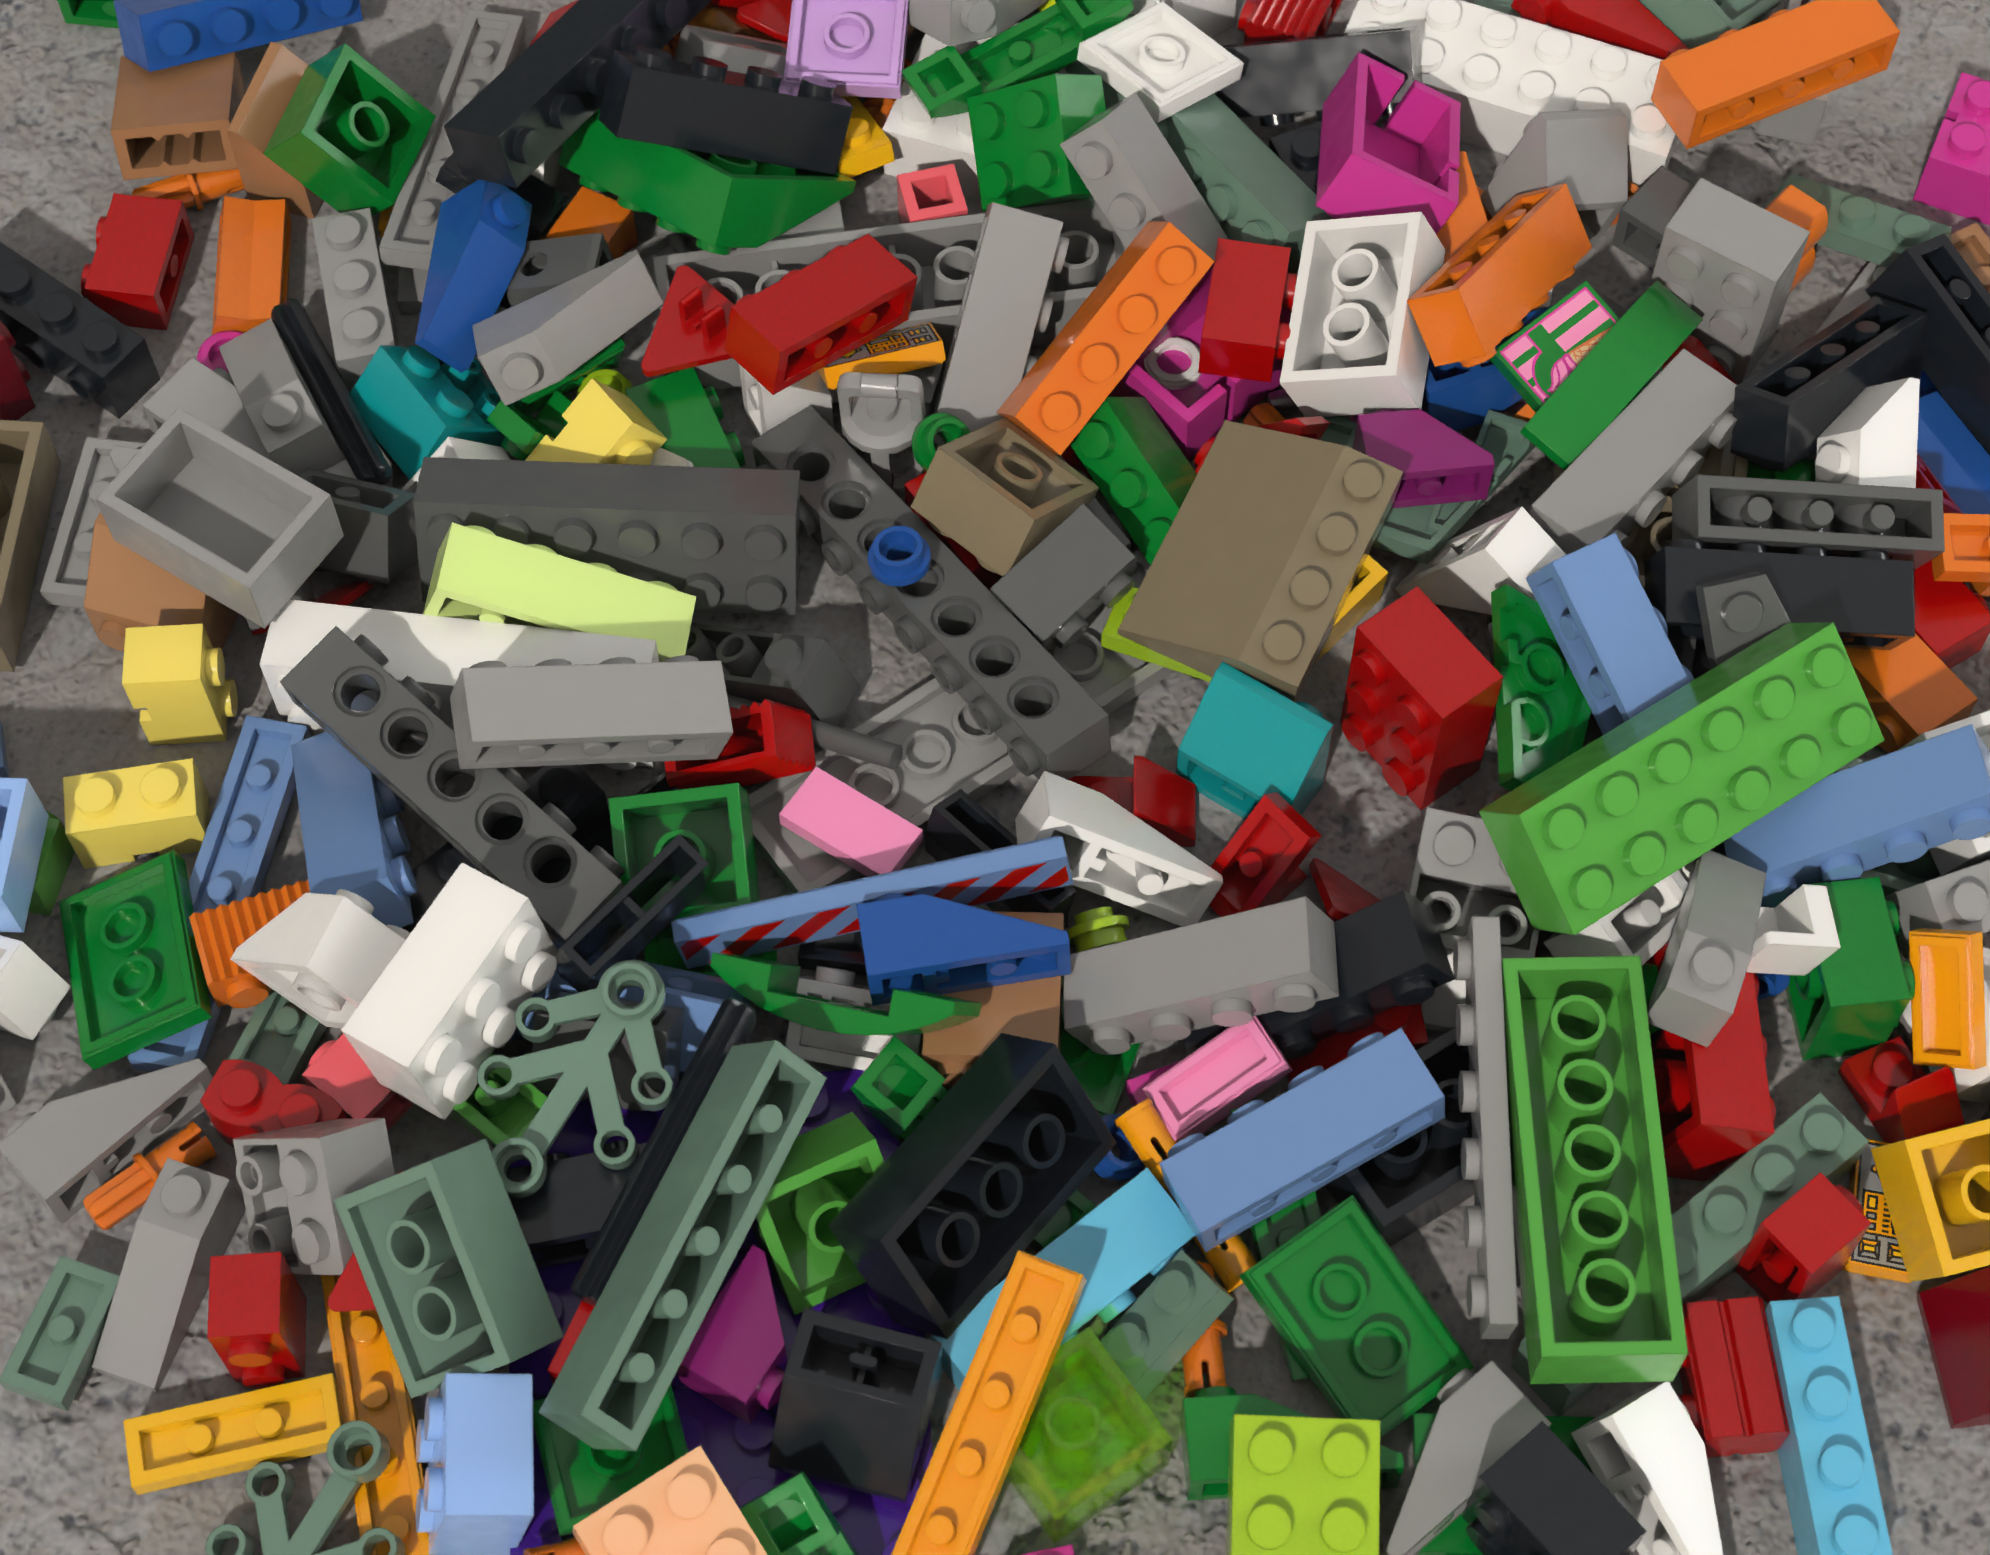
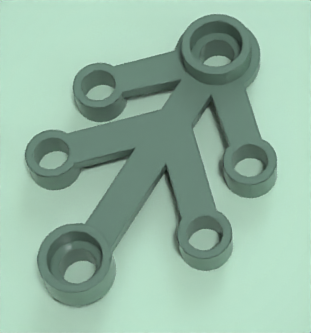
(582, 1067)
(326, 1508)

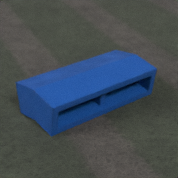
(1953, 455)

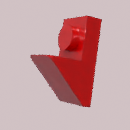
(1153, 796)
(1263, 857)
(1899, 1094)

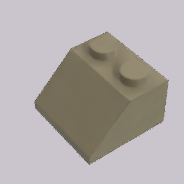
(999, 493)

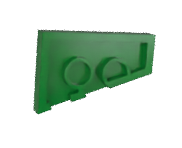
(1539, 701)

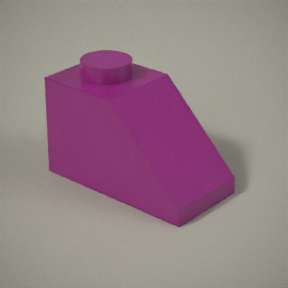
(1435, 459)
(740, 1344)

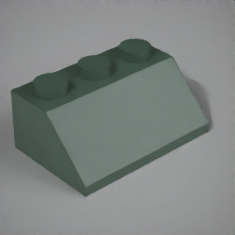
(448, 1268)

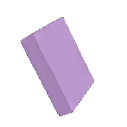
(849, 44)

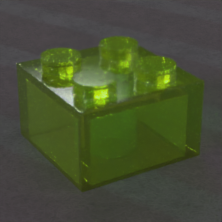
(1085, 1439)

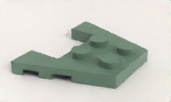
(1425, 529)

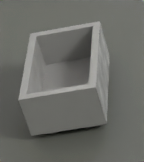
(1732, 270)
(221, 517)

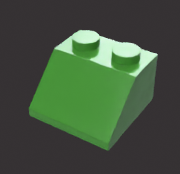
(808, 1193)

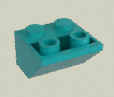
(421, 401)
(1253, 745)

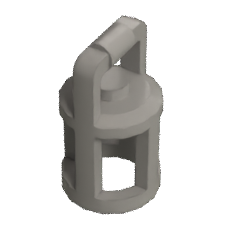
(880, 419)

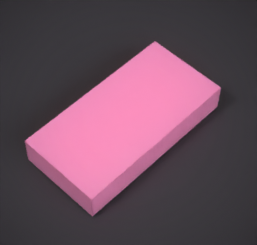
(850, 825)
(1217, 1079)

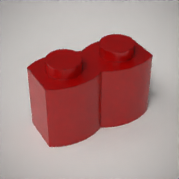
(252, 1100)

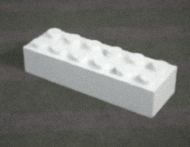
(1516, 68)
(429, 652)

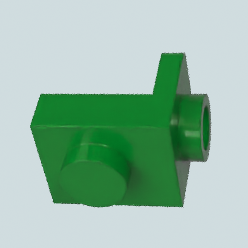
(524, 431)

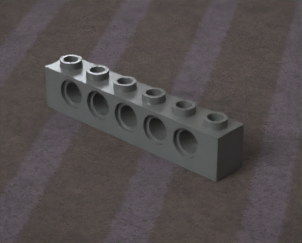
(342, 669)

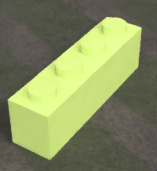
(534, 586)

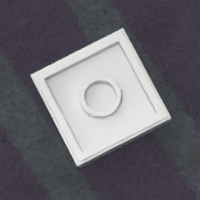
(1160, 60)

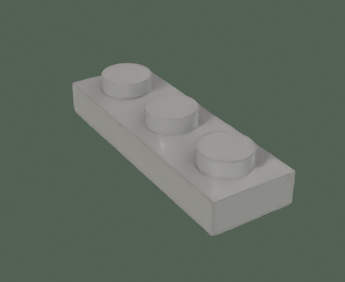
(70, 557)

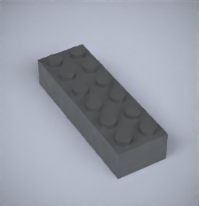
(700, 529)

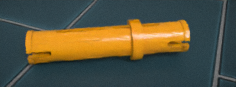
(1143, 1125)

